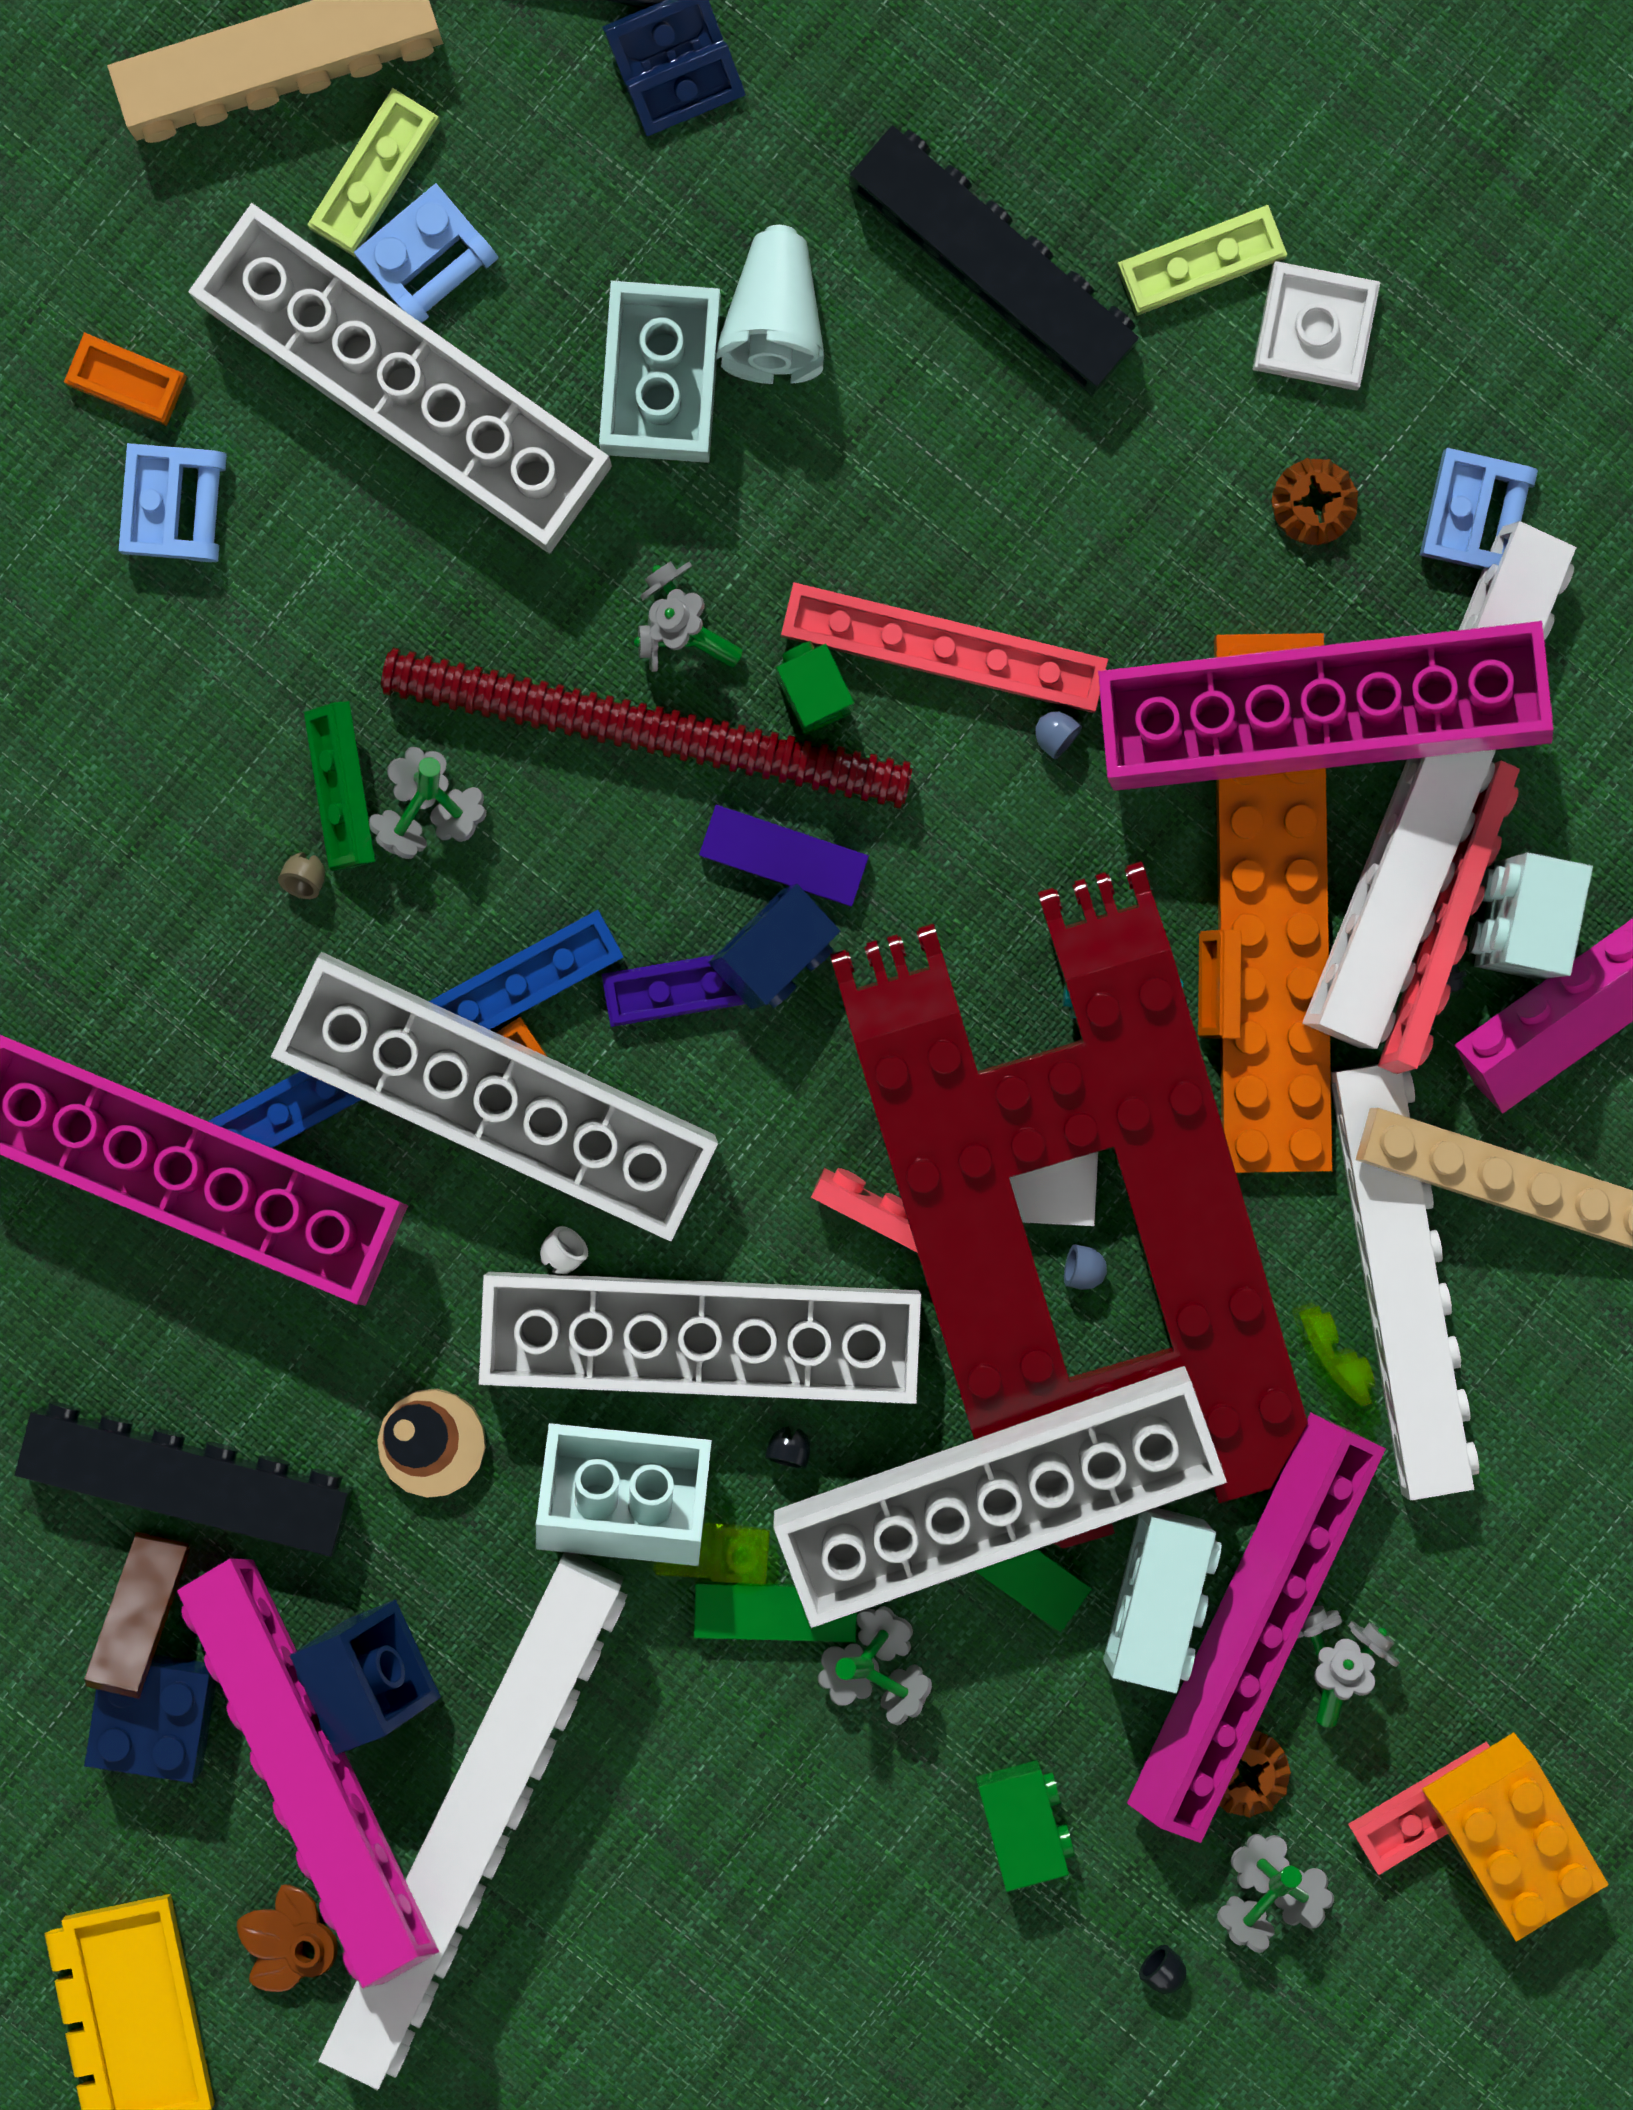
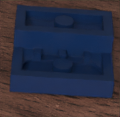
(673, 62)

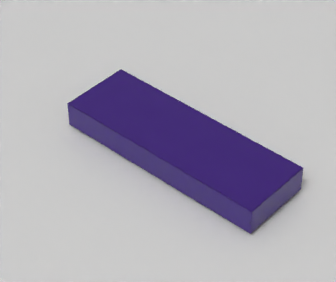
(783, 855)
(666, 991)

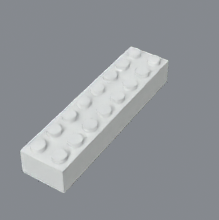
(400, 378)
(495, 1096)
(699, 1337)
(998, 1496)

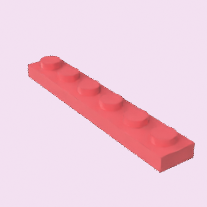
(943, 647)
(1444, 947)

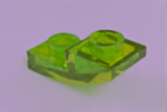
(1342, 1366)
(726, 1555)

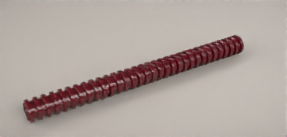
(645, 727)

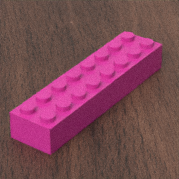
(1326, 706)
(193, 1174)

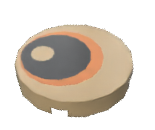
(431, 1443)

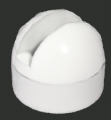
(563, 1250)

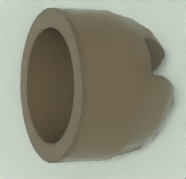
(302, 876)

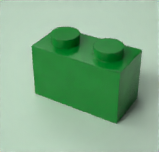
(813, 687)
(1024, 1826)

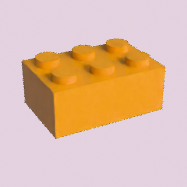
(1515, 1836)

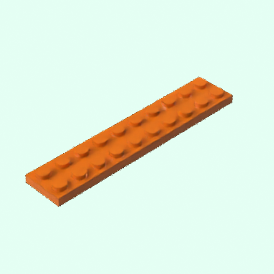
(1277, 895)

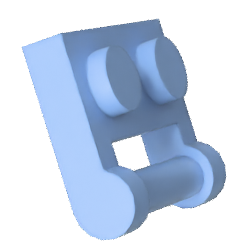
(416, 241)
(154, 501)
(1462, 506)

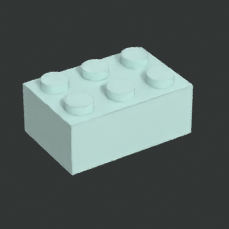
(660, 371)
(1531, 916)
(623, 1494)
(1161, 1599)

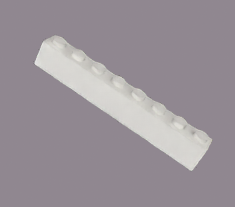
(1405, 1297)

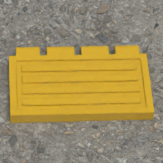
(133, 2006)

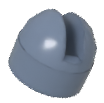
(1056, 733)
(1084, 1268)

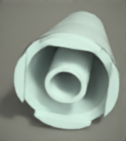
(773, 313)

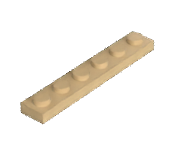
(1497, 1176)

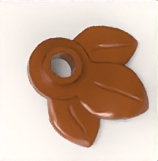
(278, 1941)

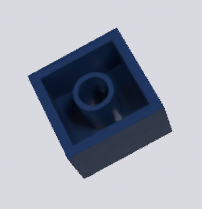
(365, 1677)
(159, 1732)

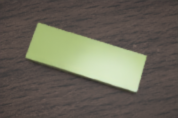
(373, 172)
(1201, 260)

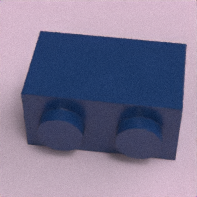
(775, 948)

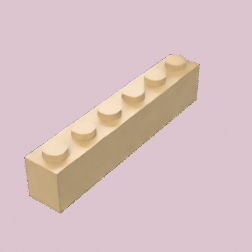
(266, 59)

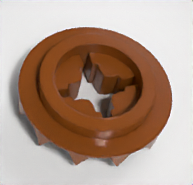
(1300, 521)
(1272, 1778)

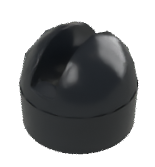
(789, 1452)
(1163, 1970)

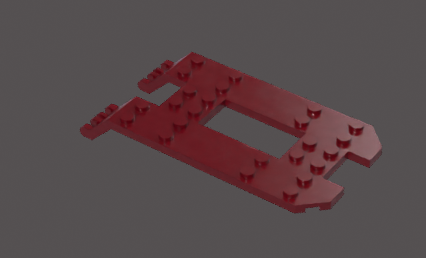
(1124, 1086)

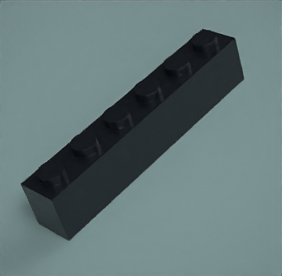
(993, 259)
(184, 1480)

